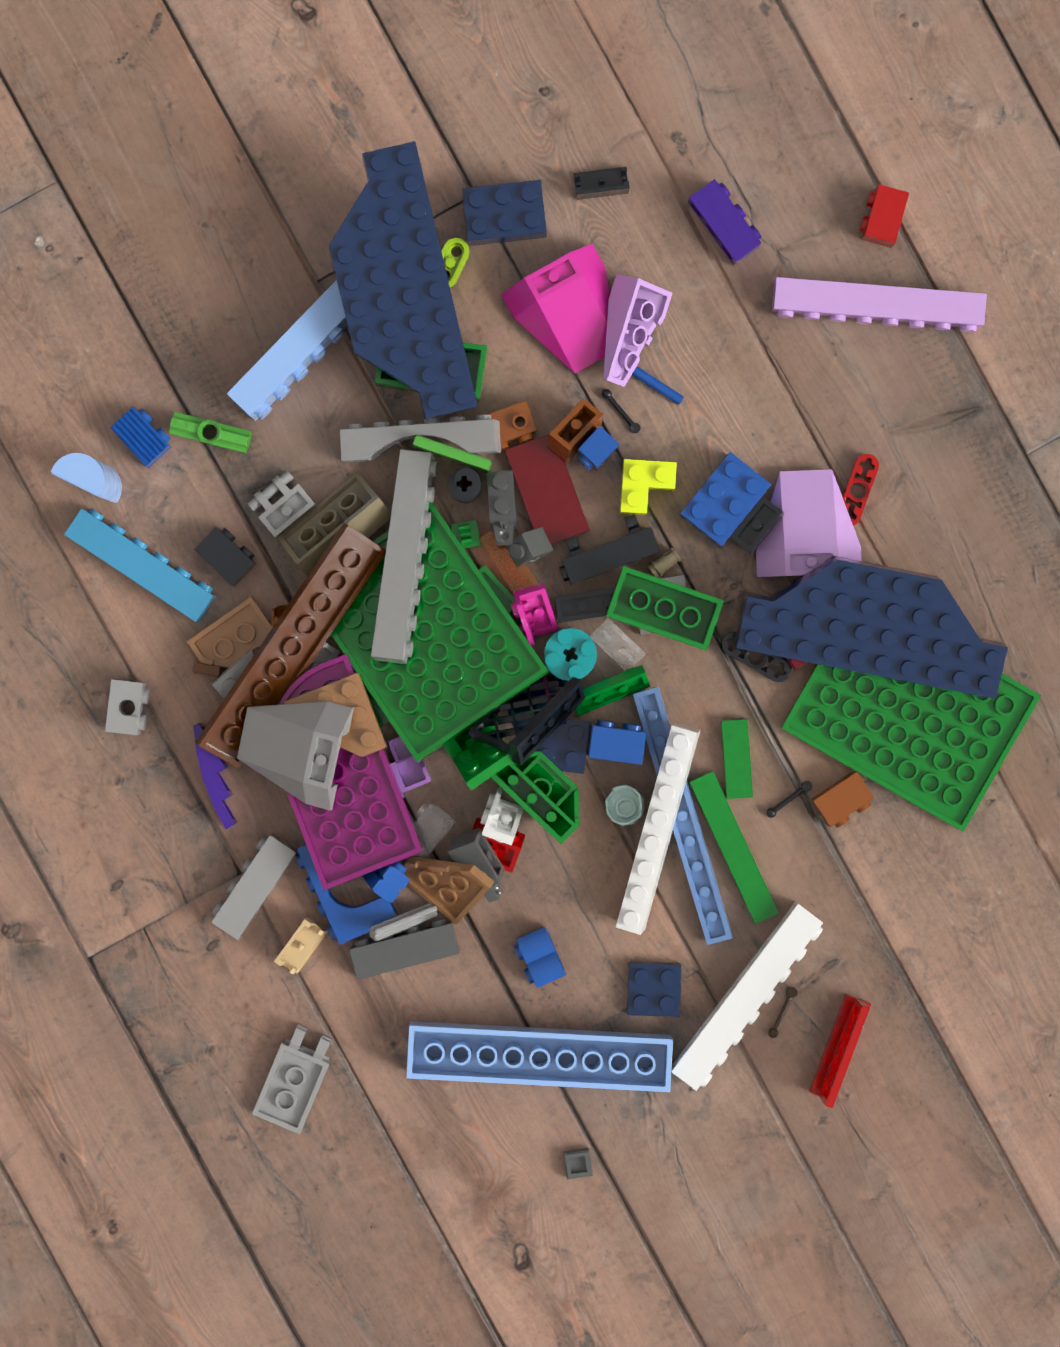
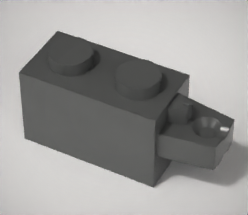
(502, 506)
(475, 850)

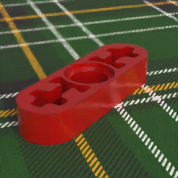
(869, 474)

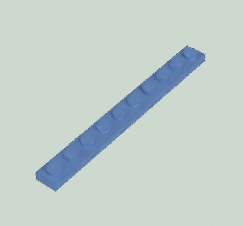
(686, 826)

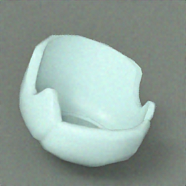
(624, 805)

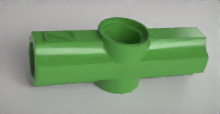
(194, 428)

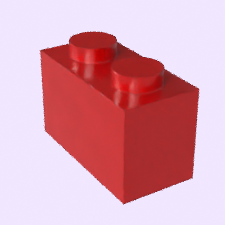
(884, 216)

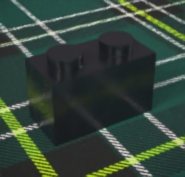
(225, 556)

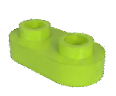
(453, 264)

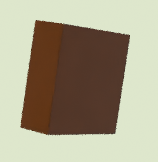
(206, 669)

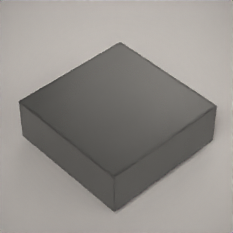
(577, 1163)

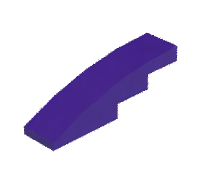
(214, 782)

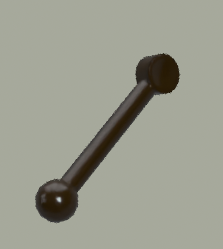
(791, 992)

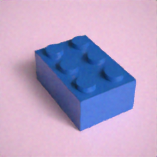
(725, 499)
(616, 743)

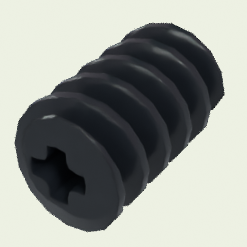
(457, 477)

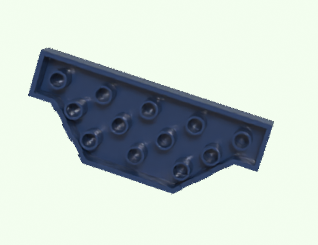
(398, 284)
(874, 624)

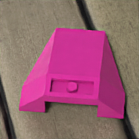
(565, 307)

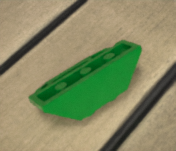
(543, 793)

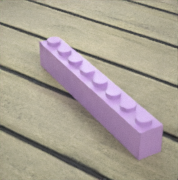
(878, 303)

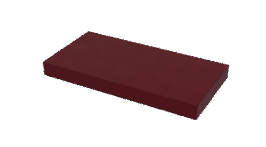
(547, 490)

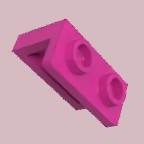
(534, 611)

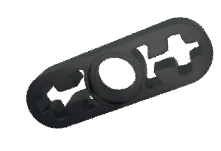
(769, 672)

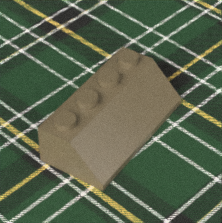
(351, 504)

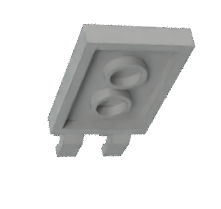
(293, 1082)

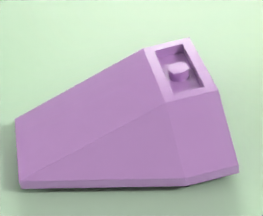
(811, 528)

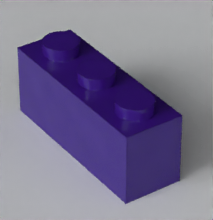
(725, 221)

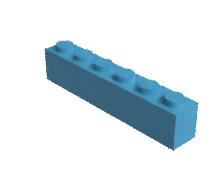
(140, 565)

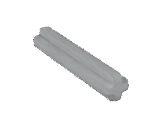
(403, 922)

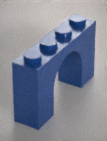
(345, 920)

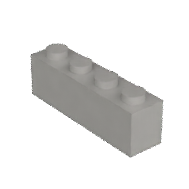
(254, 886)

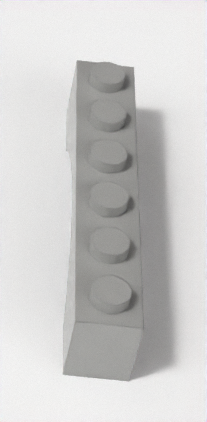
(367, 444)

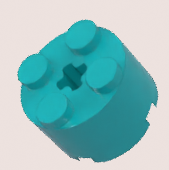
(584, 650)

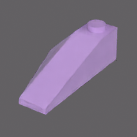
(632, 316)

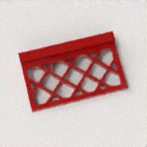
(839, 1049)

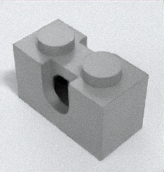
(117, 720)

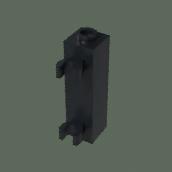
(609, 555)

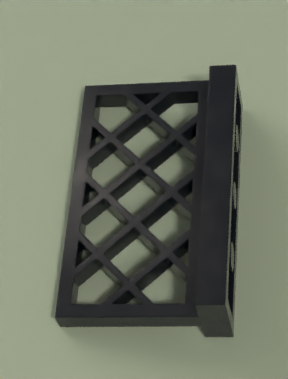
(543, 720)

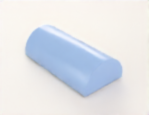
(89, 475)

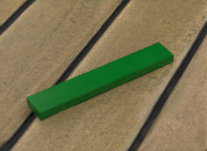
(733, 847)

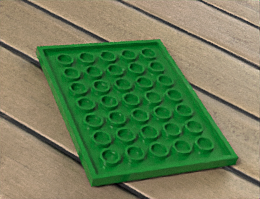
(464, 648)
(913, 737)

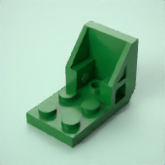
(476, 759)

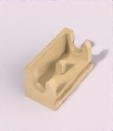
(301, 945)

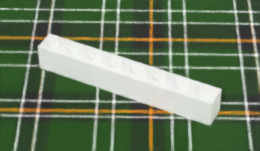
(658, 828)
(746, 996)

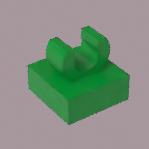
(467, 533)

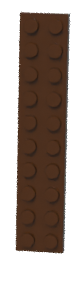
(294, 638)

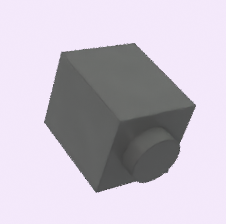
(529, 547)

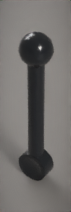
(634, 427)
(806, 786)

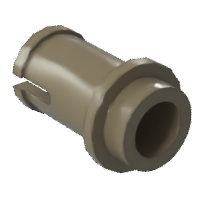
(663, 563)

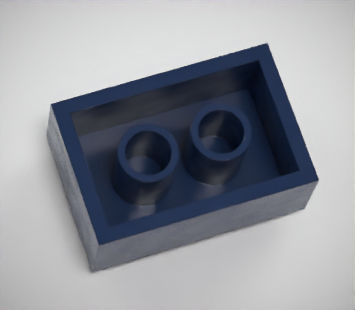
(504, 212)

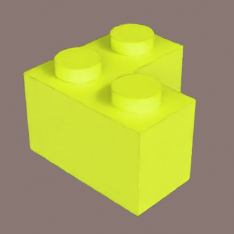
(639, 477)

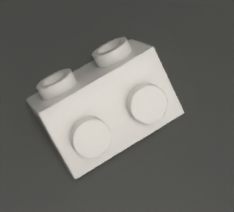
(501, 819)

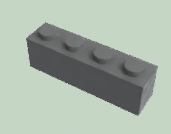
(404, 949)

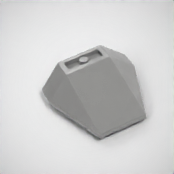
(297, 747)

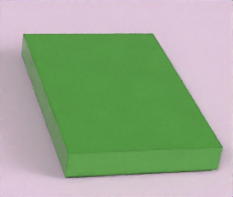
(452, 454)

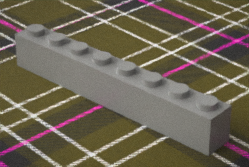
(403, 557)

